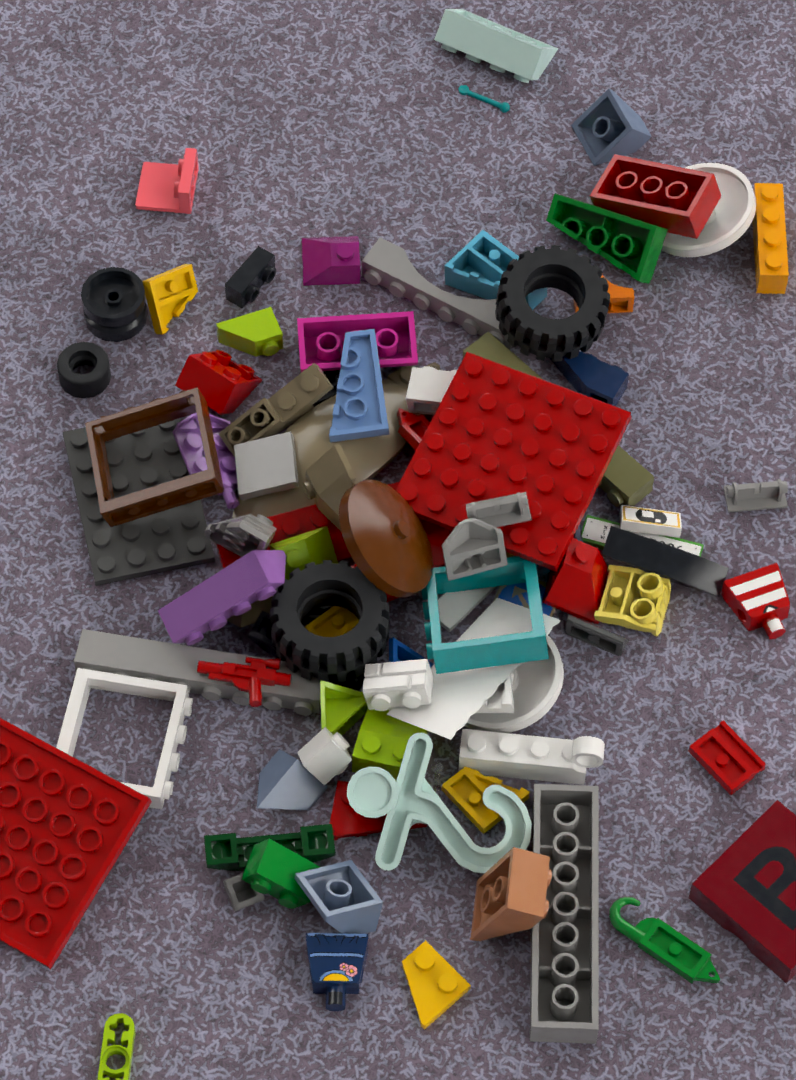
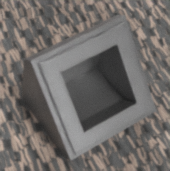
(240, 893)

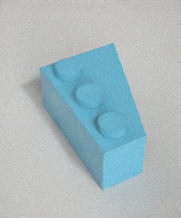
(480, 268)

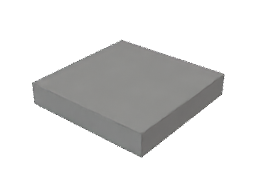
(266, 466)

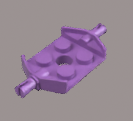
(191, 447)

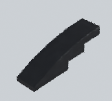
(665, 561)

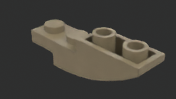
(280, 410)

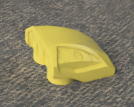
(634, 599)

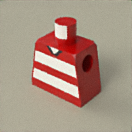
(759, 599)

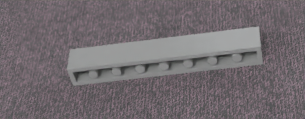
(179, 665)

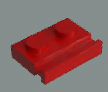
(727, 757)

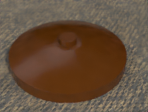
(385, 538)

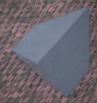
(287, 784)

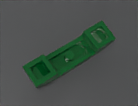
(233, 853)

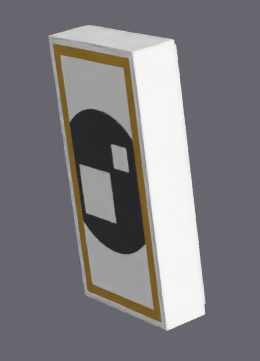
(650, 521)

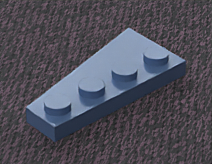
(360, 394)

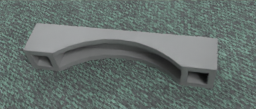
(391, 268)

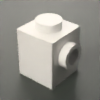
(325, 755)

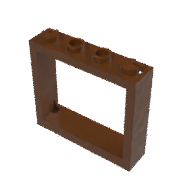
(165, 495)

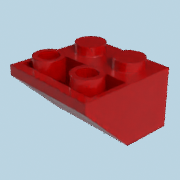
(218, 379)

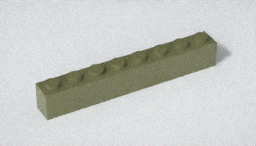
(624, 478)

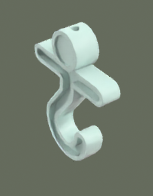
(412, 801)

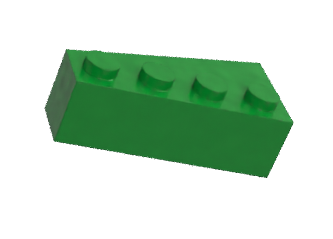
(629, 241)

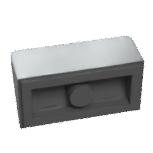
(596, 635)

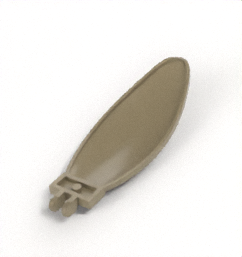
(311, 439)

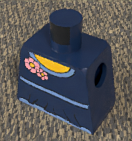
(336, 965)

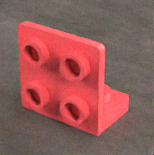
(169, 186)

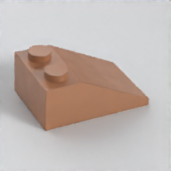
(511, 895)

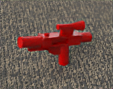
(247, 677)

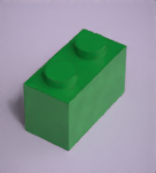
(273, 870)

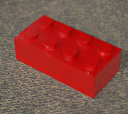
(658, 194)

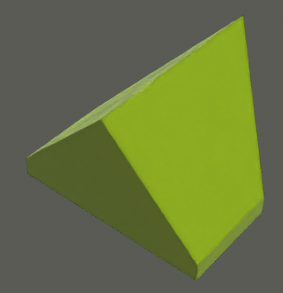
(340, 707)

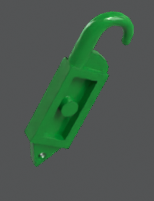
(665, 944)

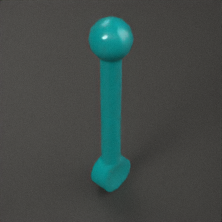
(464, 90)

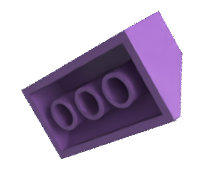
(224, 595)

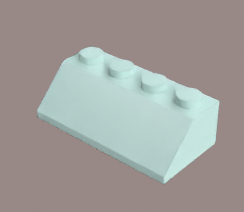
(494, 44)

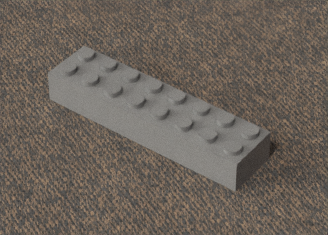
(567, 939)

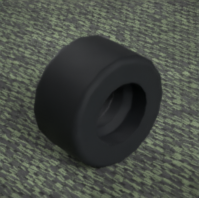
(87, 384)

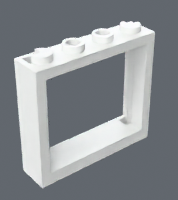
(176, 731)

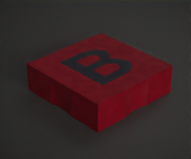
(755, 890)

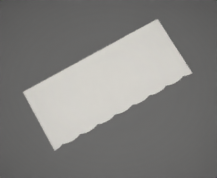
(463, 692)

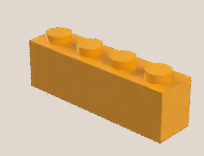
(770, 239)

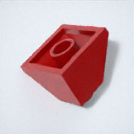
(578, 582)

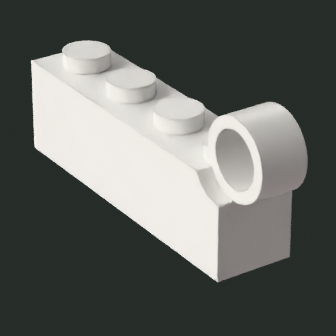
(530, 756)

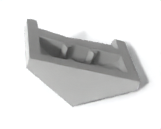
(473, 549)

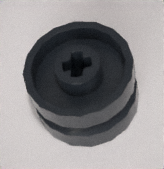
(114, 304)

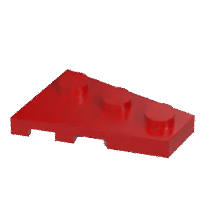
(348, 822)

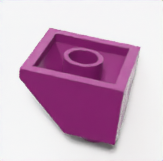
(331, 260)

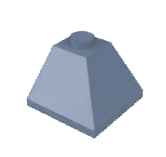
(610, 129)
(342, 897)

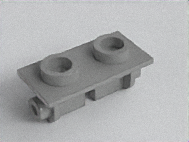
(756, 496)
(501, 510)

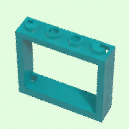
(489, 650)

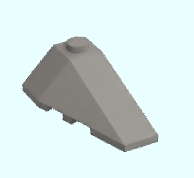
(242, 533)

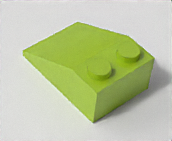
(382, 742)

